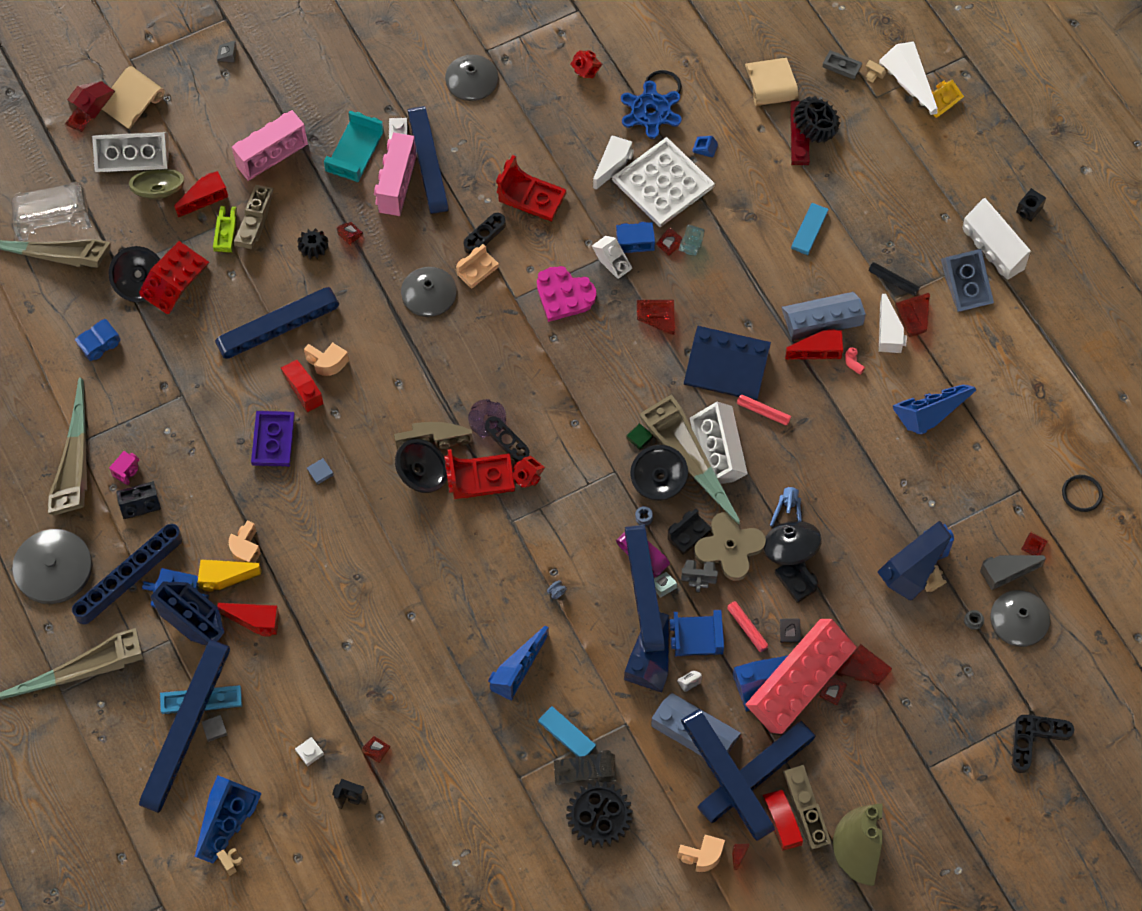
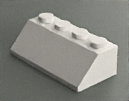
(131, 151)
(996, 239)
(720, 441)

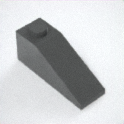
(1007, 568)

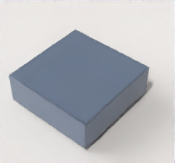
(320, 471)

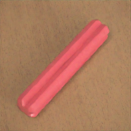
(764, 410)
(747, 626)

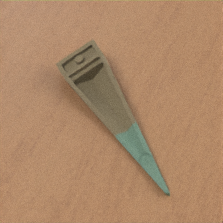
(74, 253)
(672, 429)
(71, 478)
(105, 657)

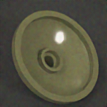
(156, 183)

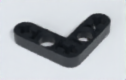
(1033, 730)

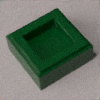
(639, 436)

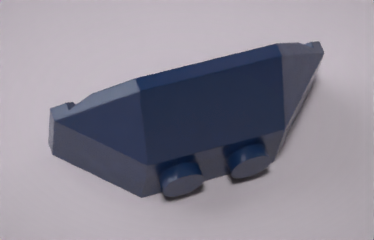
(188, 611)

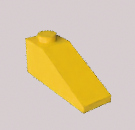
(222, 574)

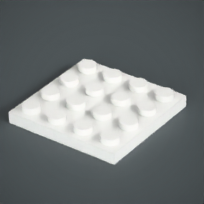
(663, 182)

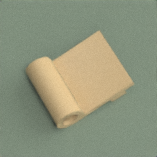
(772, 81)
(132, 96)

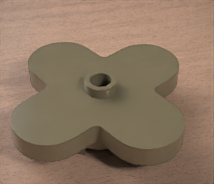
(726, 534)

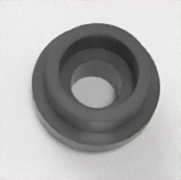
(976, 615)

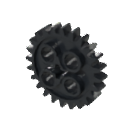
(582, 807)

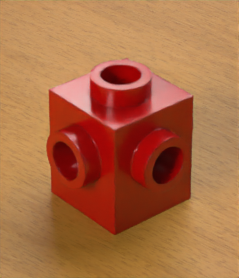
(586, 64)
(527, 472)

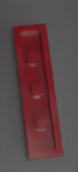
(799, 145)

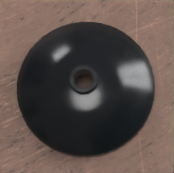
(123, 270)
(426, 460)
(659, 461)
(792, 542)

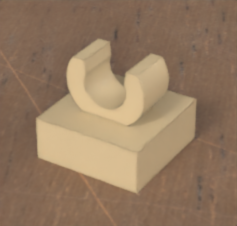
(874, 71)
(935, 580)
(228, 862)

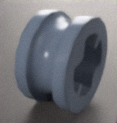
(644, 521)
(556, 589)

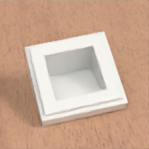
(690, 680)

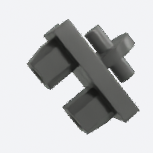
(698, 577)

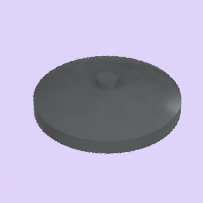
(52, 566)

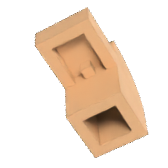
(329, 362)
(241, 545)
(705, 858)

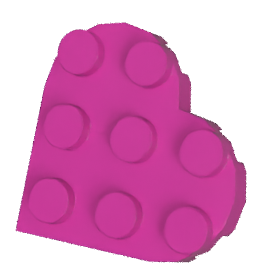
(564, 295)

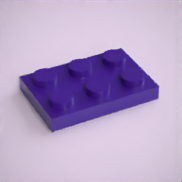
(273, 438)

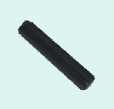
(894, 279)

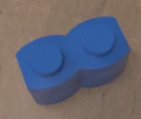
(98, 340)

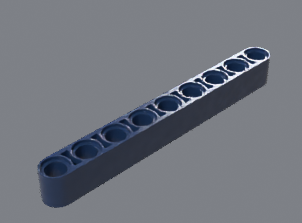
(184, 726)

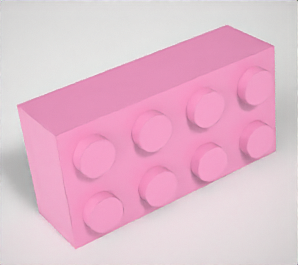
(269, 145)
(395, 174)

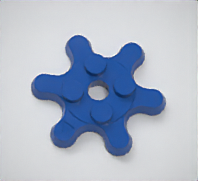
(651, 99)

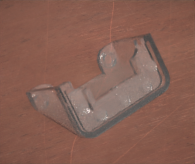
(49, 208)

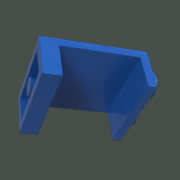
(697, 635)

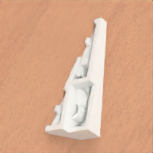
(906, 66)

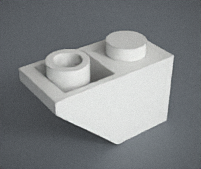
(612, 256)

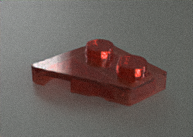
(657, 314)
(914, 314)
(865, 667)

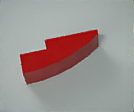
(783, 820)

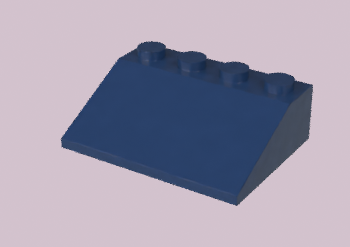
(727, 363)

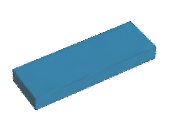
(809, 228)
(566, 733)

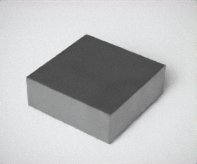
(214, 728)

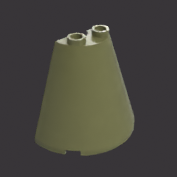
(859, 843)

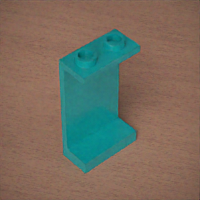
(355, 146)

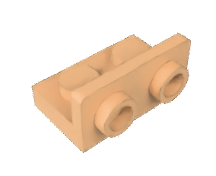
(476, 266)

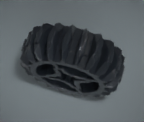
(816, 119)

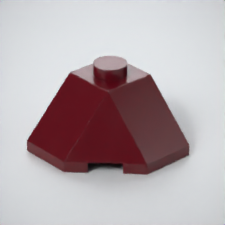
(91, 97)

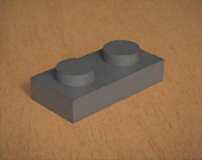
(842, 65)

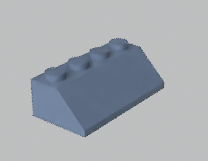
(822, 314)
(668, 721)

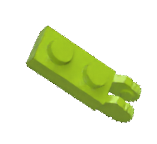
(225, 230)

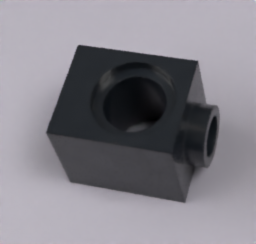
(1033, 199)

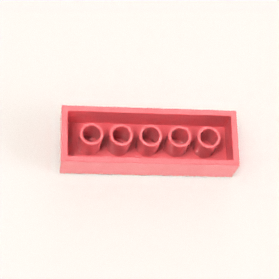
(801, 676)

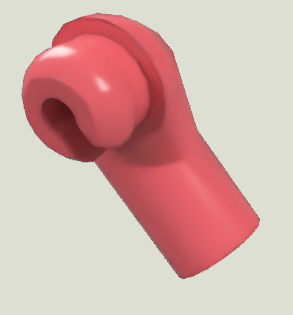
(851, 361)

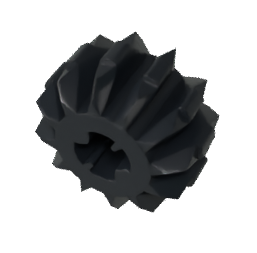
(312, 243)

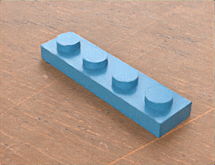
(221, 698)

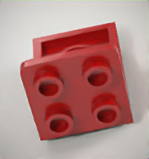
(528, 192)
(172, 276)
(479, 475)

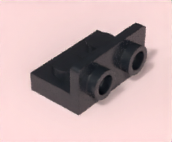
(138, 500)
(688, 531)
(797, 580)
(353, 792)

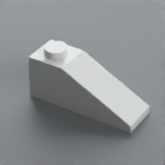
(613, 160)
(890, 328)

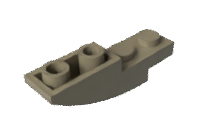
(254, 218)
(440, 433)
(806, 807)

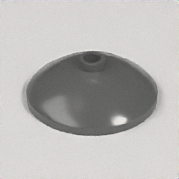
(471, 84)
(428, 300)
(1018, 628)

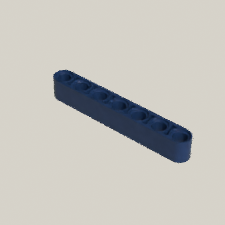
(428, 160)
(277, 322)
(125, 582)
(644, 589)
(760, 768)
(727, 774)

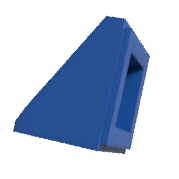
(705, 146)

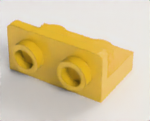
(946, 96)

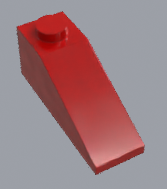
(203, 193)
(822, 345)
(303, 385)
(257, 618)

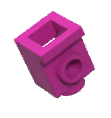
(125, 467)

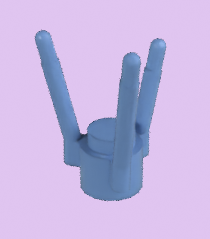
(790, 499)

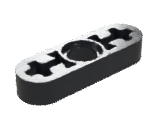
(486, 225)
(500, 424)

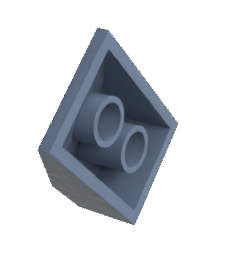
(967, 280)

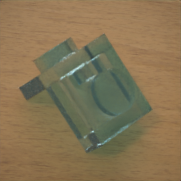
(692, 240)

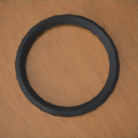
(666, 72)
(1078, 508)

